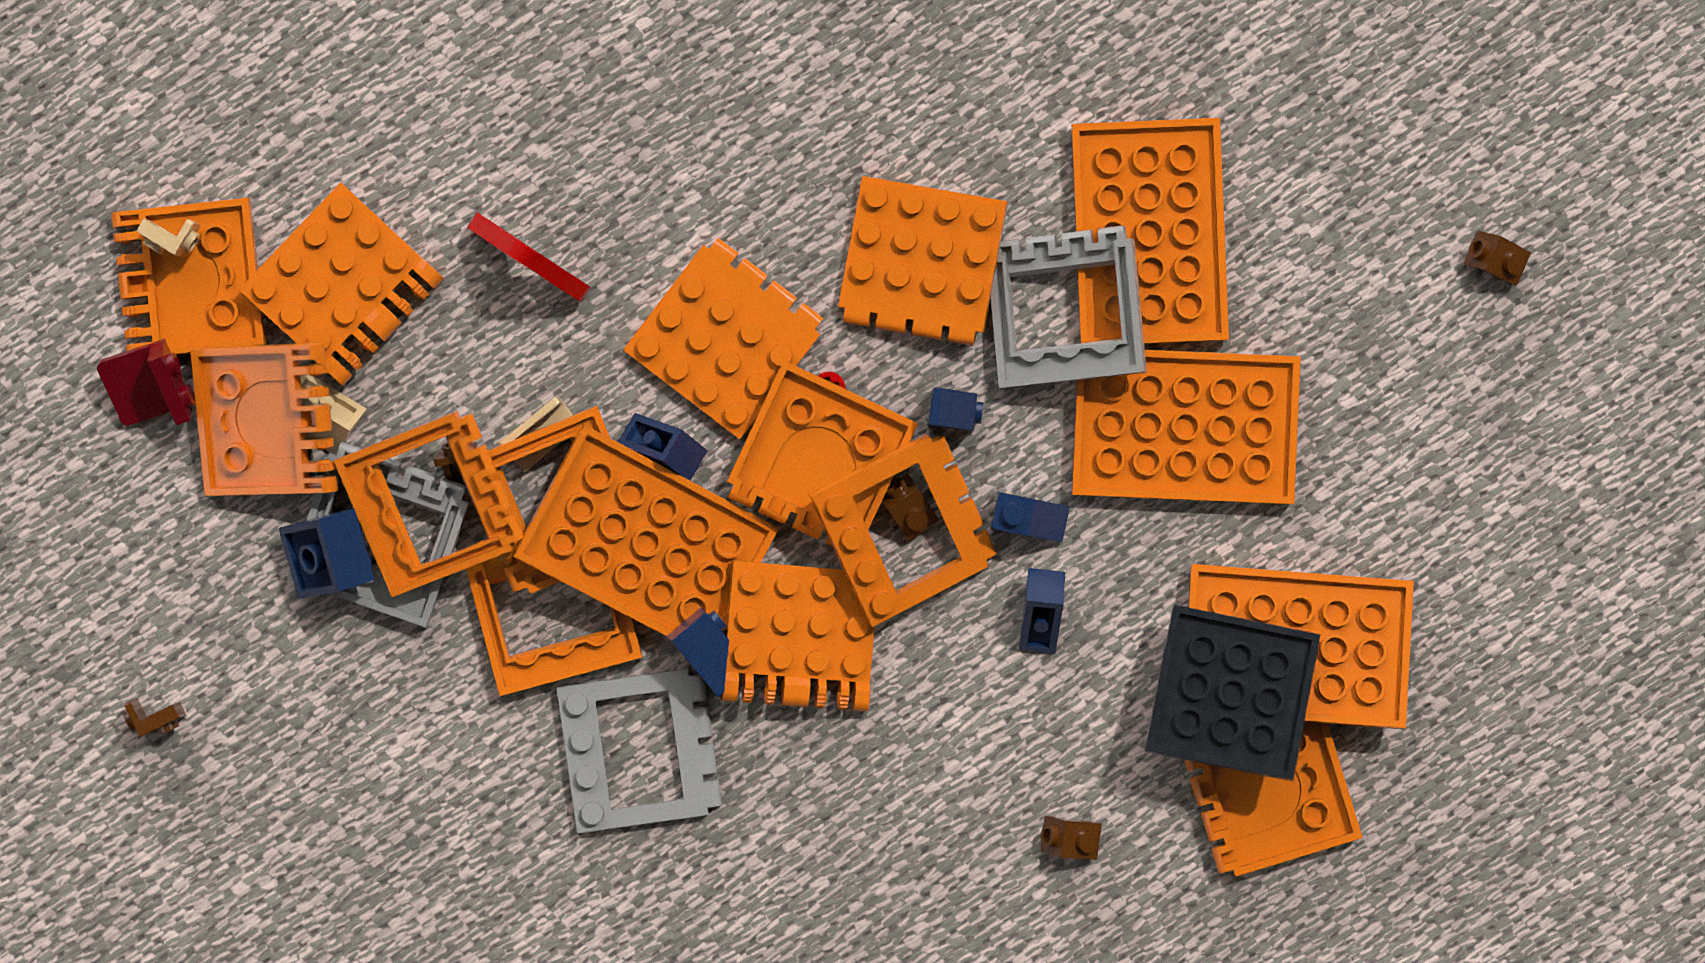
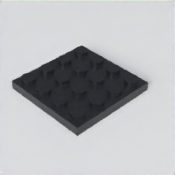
(1232, 693)

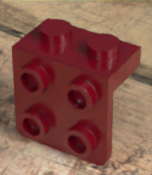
(146, 384)

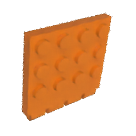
(922, 260)
(724, 336)
(809, 438)
(1273, 818)

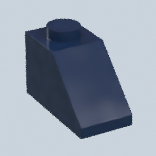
(955, 409)
(664, 445)
(1029, 517)
(1042, 610)
(704, 646)

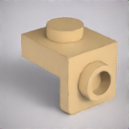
(161, 239)

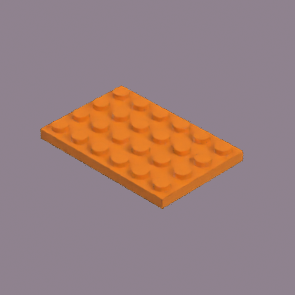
(1169, 195)
(1191, 429)
(639, 535)
(1362, 627)

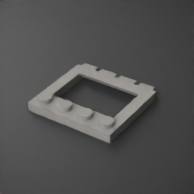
(1078, 360)
(417, 489)
(586, 757)

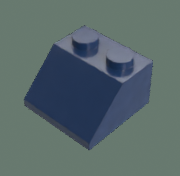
(326, 554)

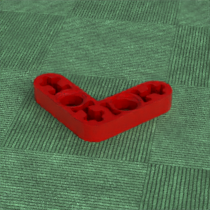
(528, 257)

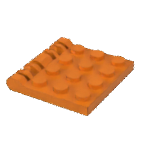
(336, 278)
(195, 295)
(257, 422)
(799, 628)

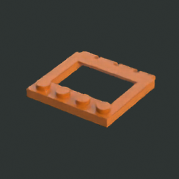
(382, 519)
(857, 550)
(520, 573)
(552, 661)

